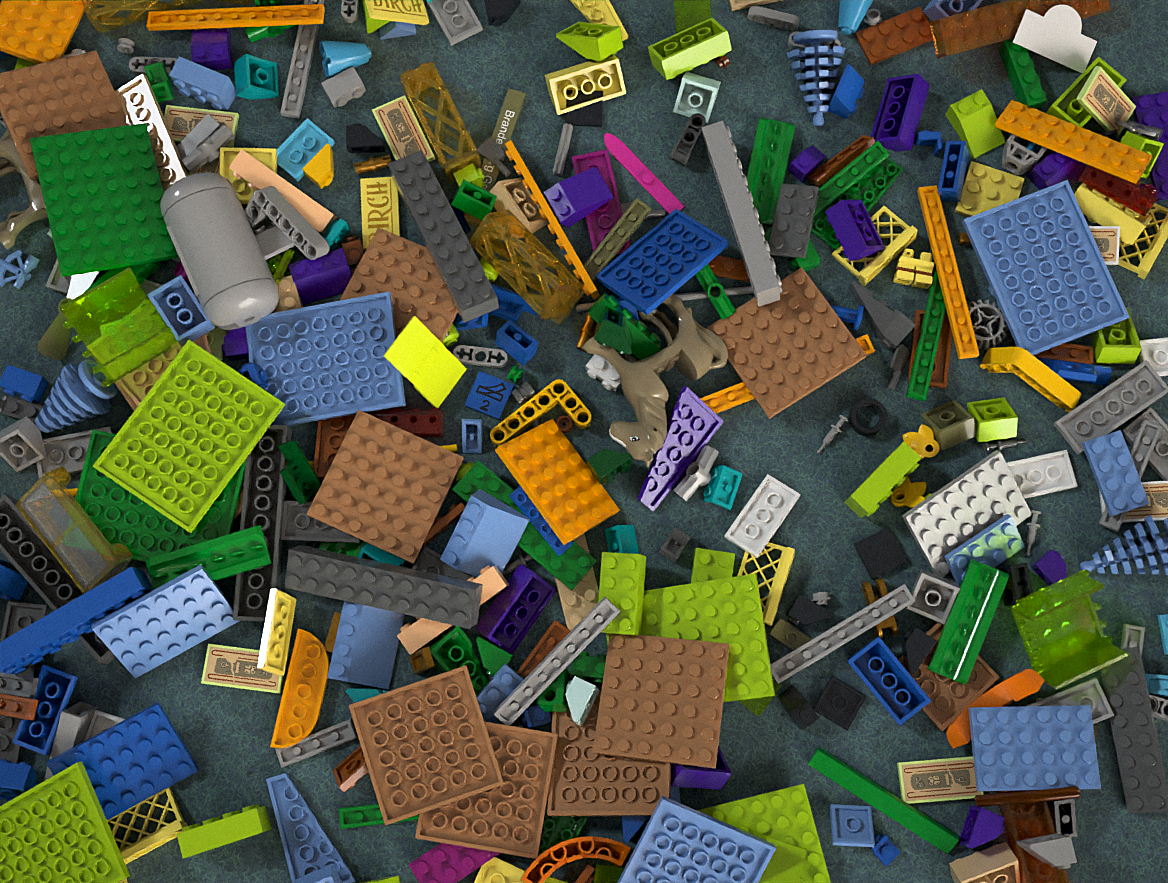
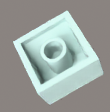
(696, 95)

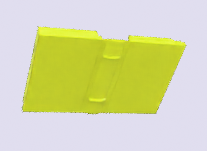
(425, 362)

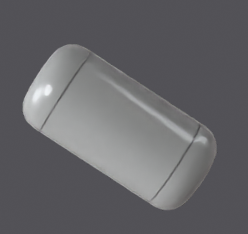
(219, 250)

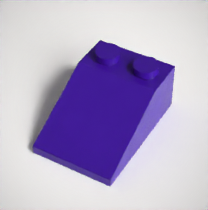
(212, 48)
(578, 196)

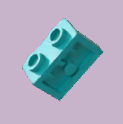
(336, 233)
(722, 486)

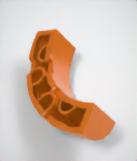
(1001, 695)
(574, 849)

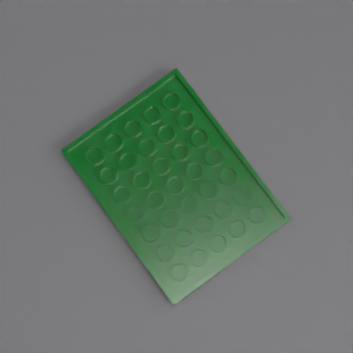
(102, 198)
(136, 524)

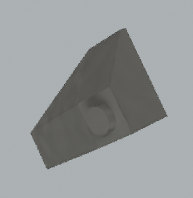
(888, 325)

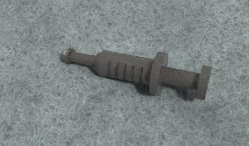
(999, 445)

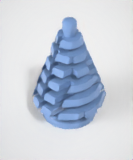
(816, 68)
(75, 397)
(1134, 552)

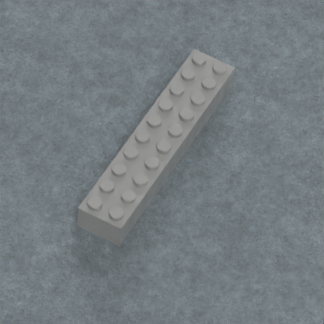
(742, 214)

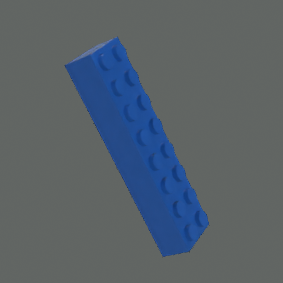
(71, 620)

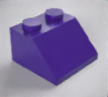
(980, 827)

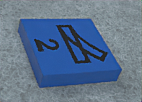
(489, 395)

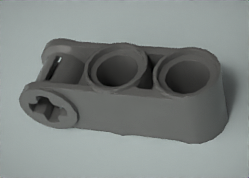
(683, 150)

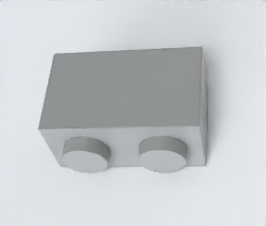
(343, 87)

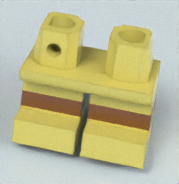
(914, 270)

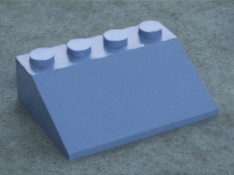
(484, 535)
(365, 645)

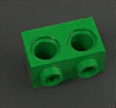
(557, 689)

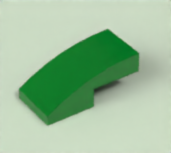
(159, 81)

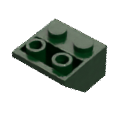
(614, 331)
(607, 464)

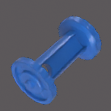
(849, 315)

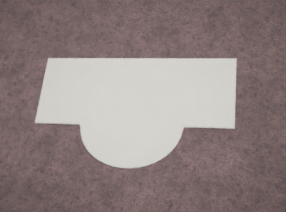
(1056, 37)

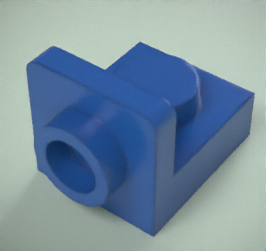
(535, 716)
(884, 849)

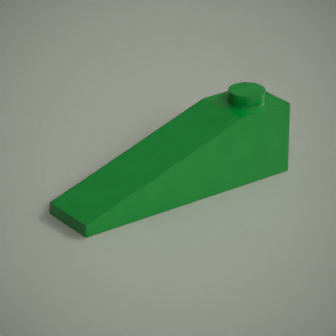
(454, 651)

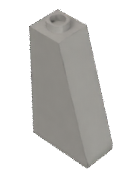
(71, 729)

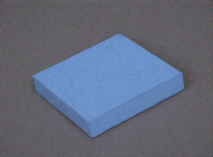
(852, 825)

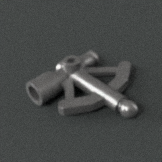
(1133, 127)

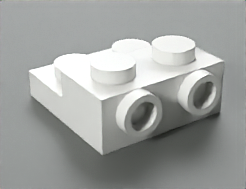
(604, 371)

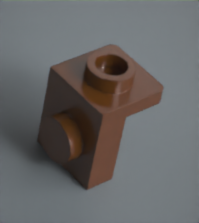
(353, 249)

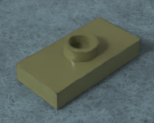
(788, 635)

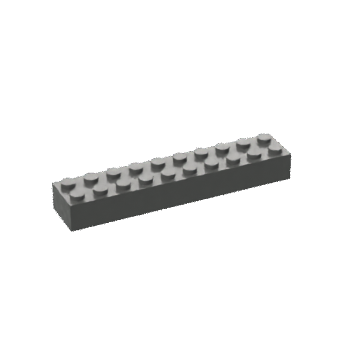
(443, 236)
(263, 505)
(42, 569)
(384, 586)

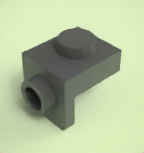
(674, 544)

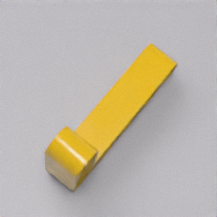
(1034, 373)
(540, 410)

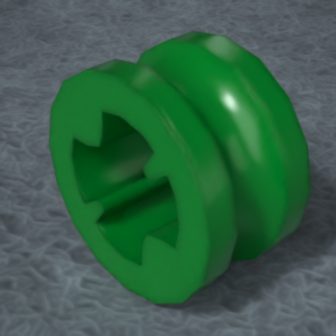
(515, 374)

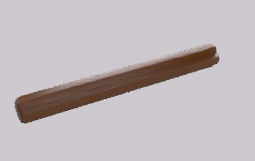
(1026, 796)

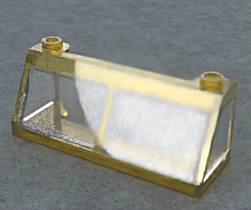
(71, 532)

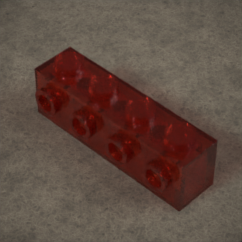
(1134, 196)
(415, 421)

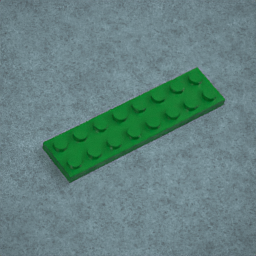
(566, 568)

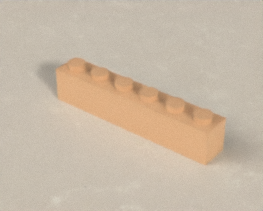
(261, 176)
(424, 630)

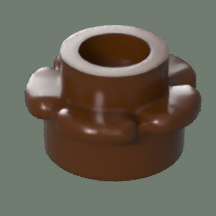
(722, 61)
(564, 419)

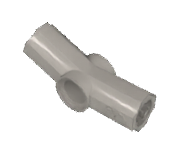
(208, 149)
(697, 473)

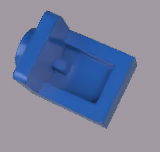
(929, 138)
(256, 373)

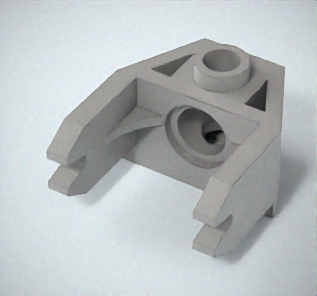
(1025, 163)

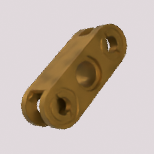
(890, 622)

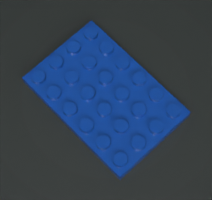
(661, 261)
(131, 760)

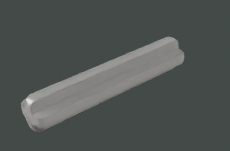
(562, 149)

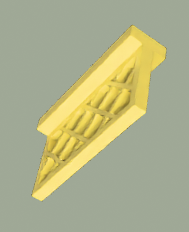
(1153, 247)
(885, 256)
(779, 579)
(154, 839)

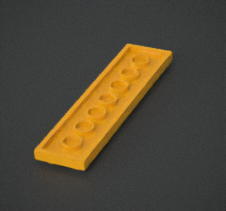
(1073, 141)

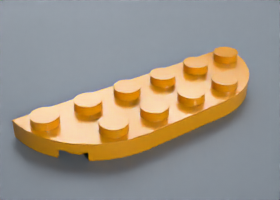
(302, 691)

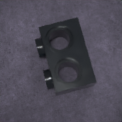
(1018, 583)

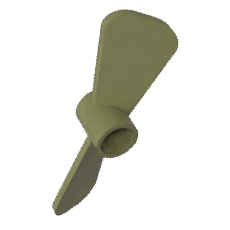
(56, 339)

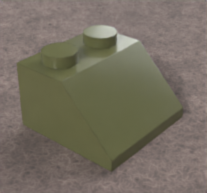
(950, 424)

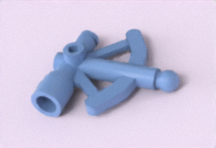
(22, 273)

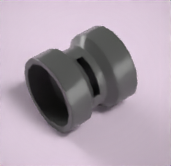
(522, 395)

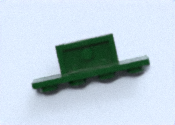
(299, 473)

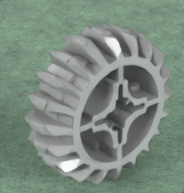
(995, 317)

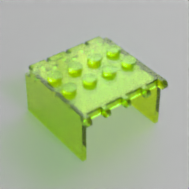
(118, 326)
(1065, 631)

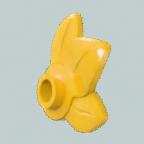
(920, 440)
(911, 492)

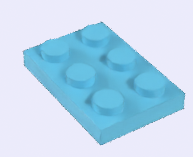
(301, 148)

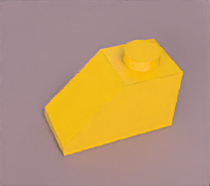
(321, 167)

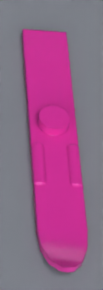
(642, 173)

